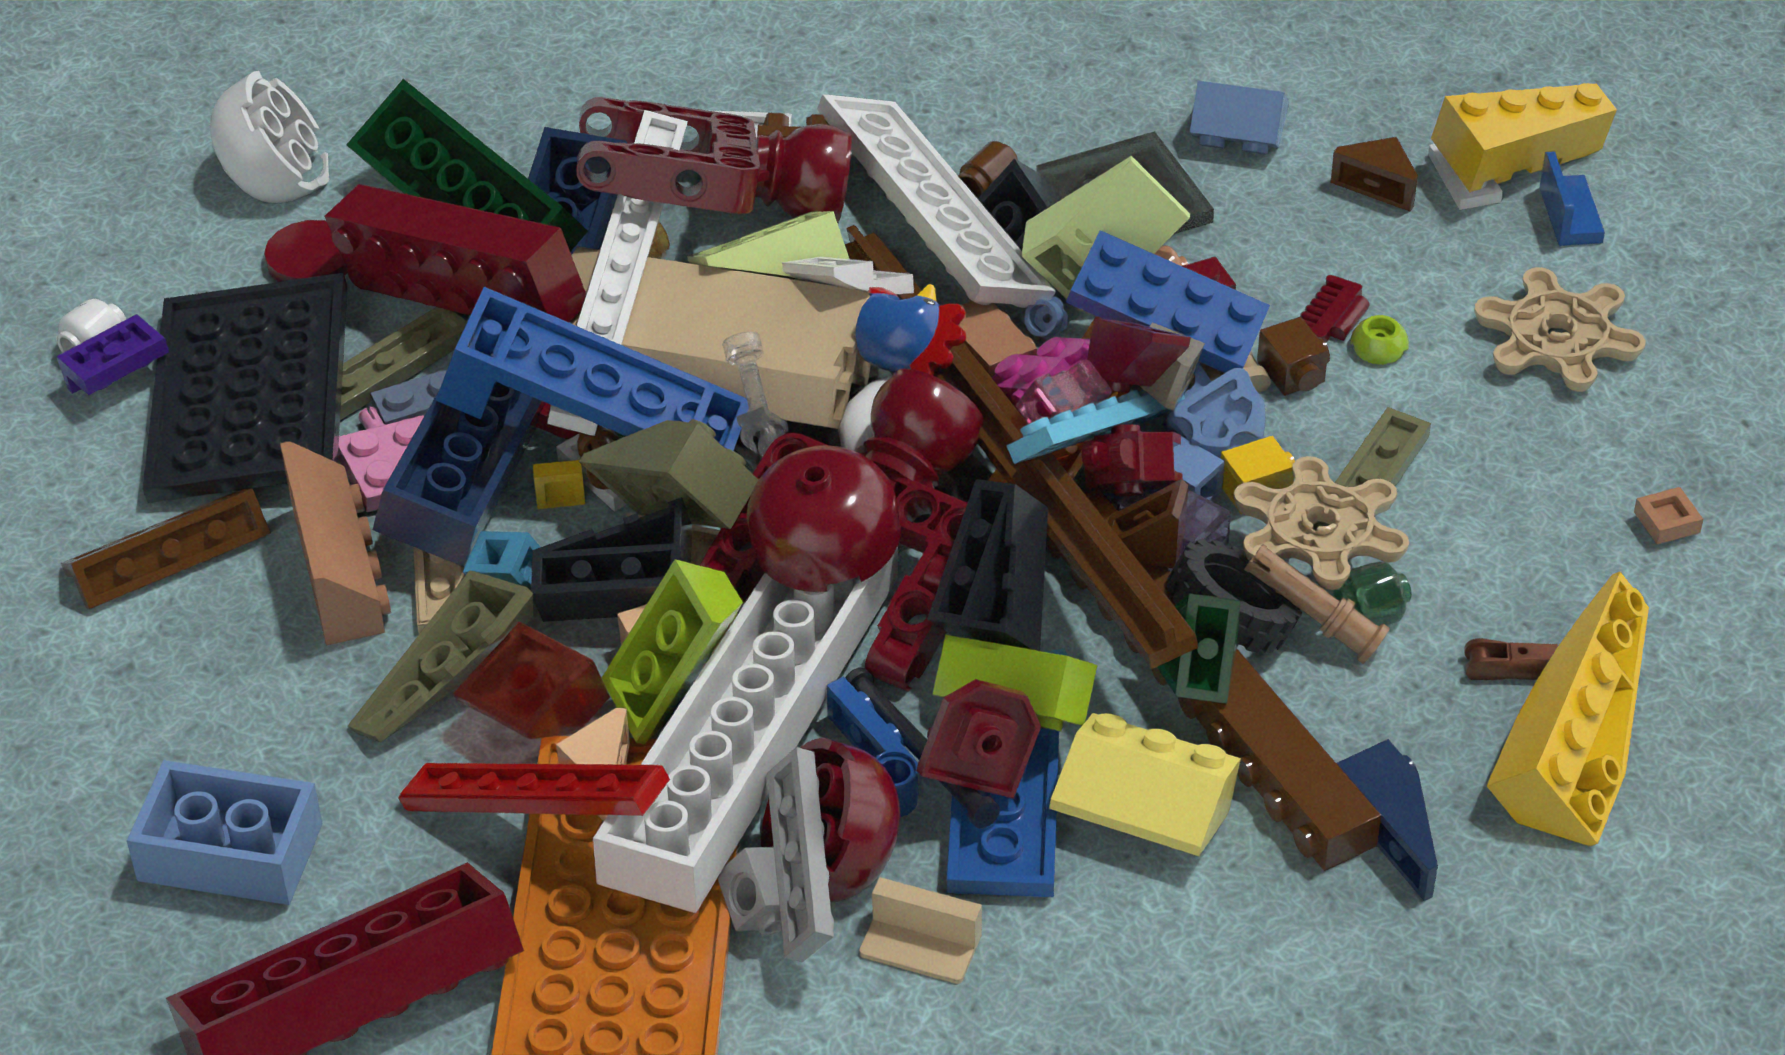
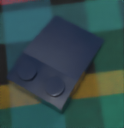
(556, 174)

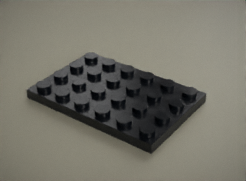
(240, 381)

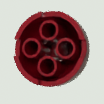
(823, 518)
(857, 814)

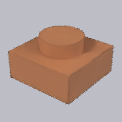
(1668, 515)

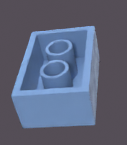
(225, 832)

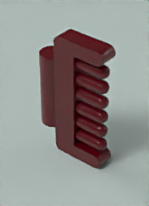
(1335, 308)

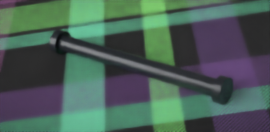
(981, 810)

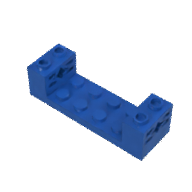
(577, 373)

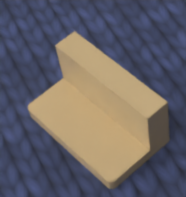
(922, 931)

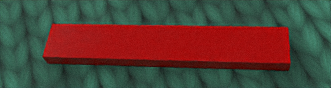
(535, 788)

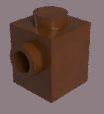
(1293, 356)

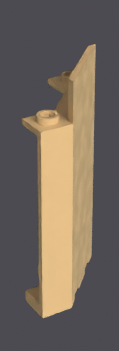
(802, 325)

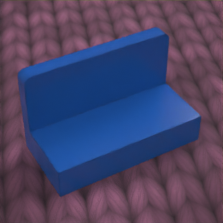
(1569, 205)

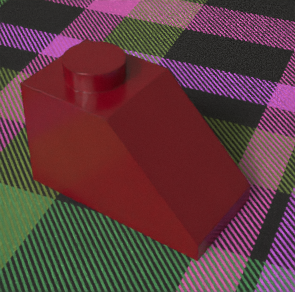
(1132, 352)

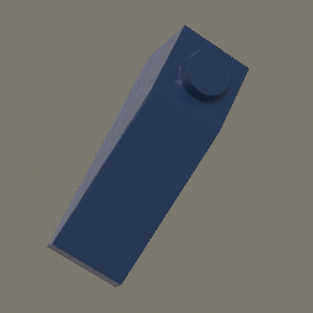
(1396, 792)

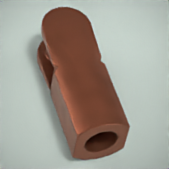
(1506, 660)

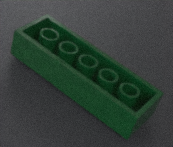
(440, 160)

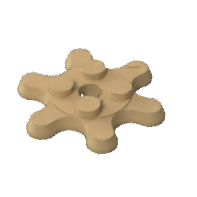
(1552, 307)
(1317, 498)

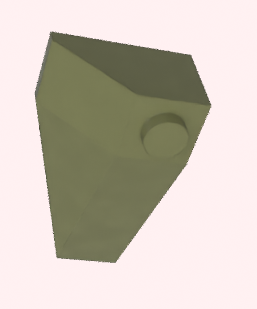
(445, 652)

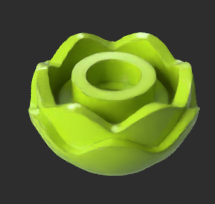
(1379, 340)

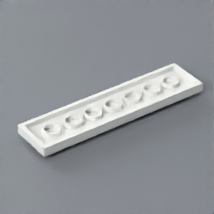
(936, 202)

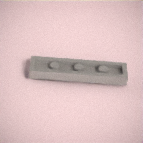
(800, 855)

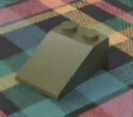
(675, 463)

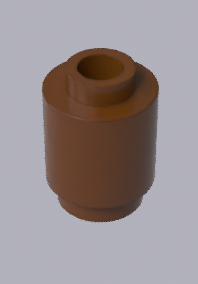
(986, 166)

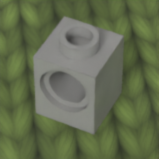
(752, 891)

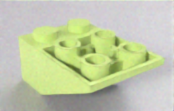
(1118, 202)

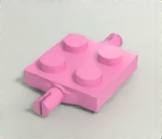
(374, 453)

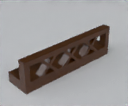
(167, 547)

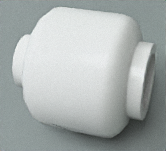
(86, 322)

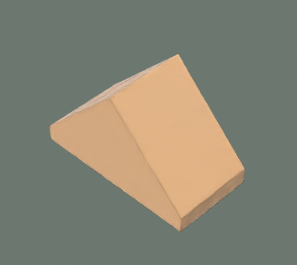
(598, 743)

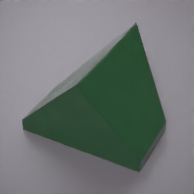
(1209, 668)

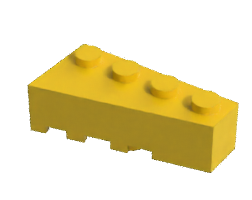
(1512, 129)

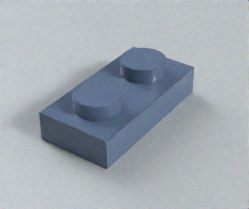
(407, 398)

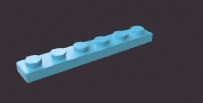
(1084, 423)

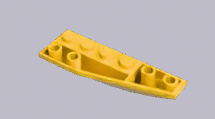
(1577, 722)

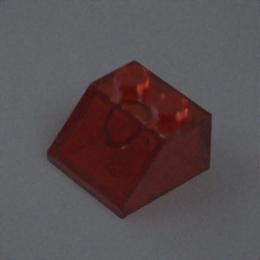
(535, 686)

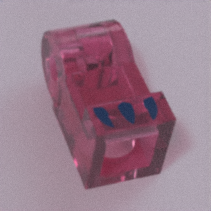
(1064, 391)

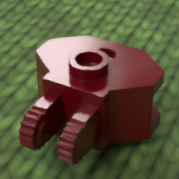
(1130, 461)

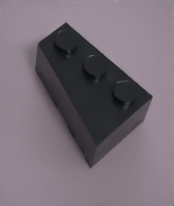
(610, 569)
(995, 569)

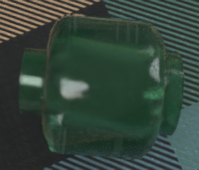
(1377, 592)

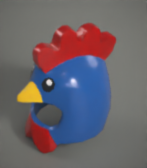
(908, 331)

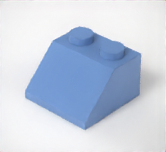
(1238, 116)

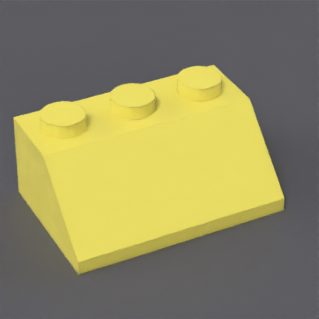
(1146, 783)

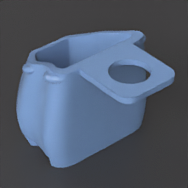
(1219, 412)

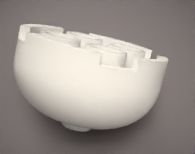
(266, 139)

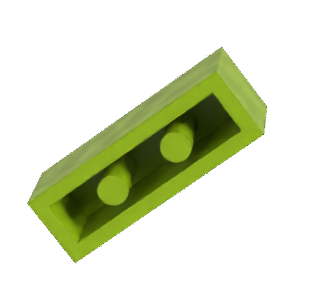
(1054, 683)

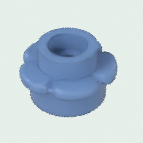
(1035, 318)

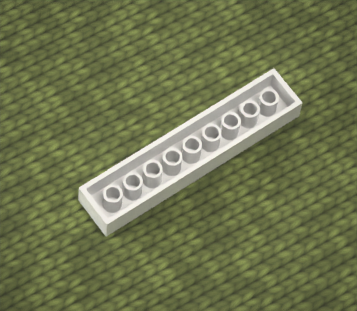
(732, 731)

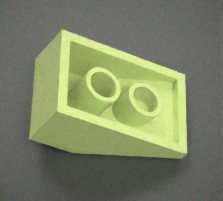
(765, 250)

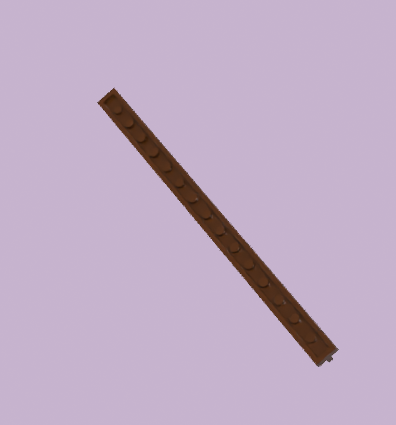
(1073, 520)

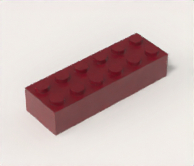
(451, 252)
(352, 970)

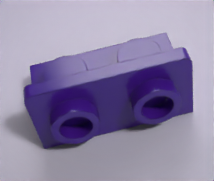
(111, 355)

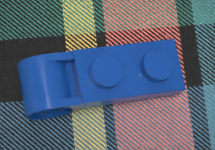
(865, 729)

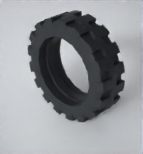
(1209, 567)

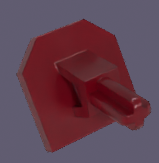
(981, 738)

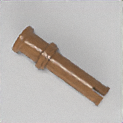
(1335, 616)

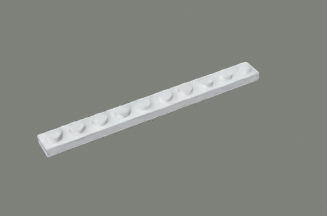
(622, 259)

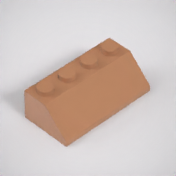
(335, 546)

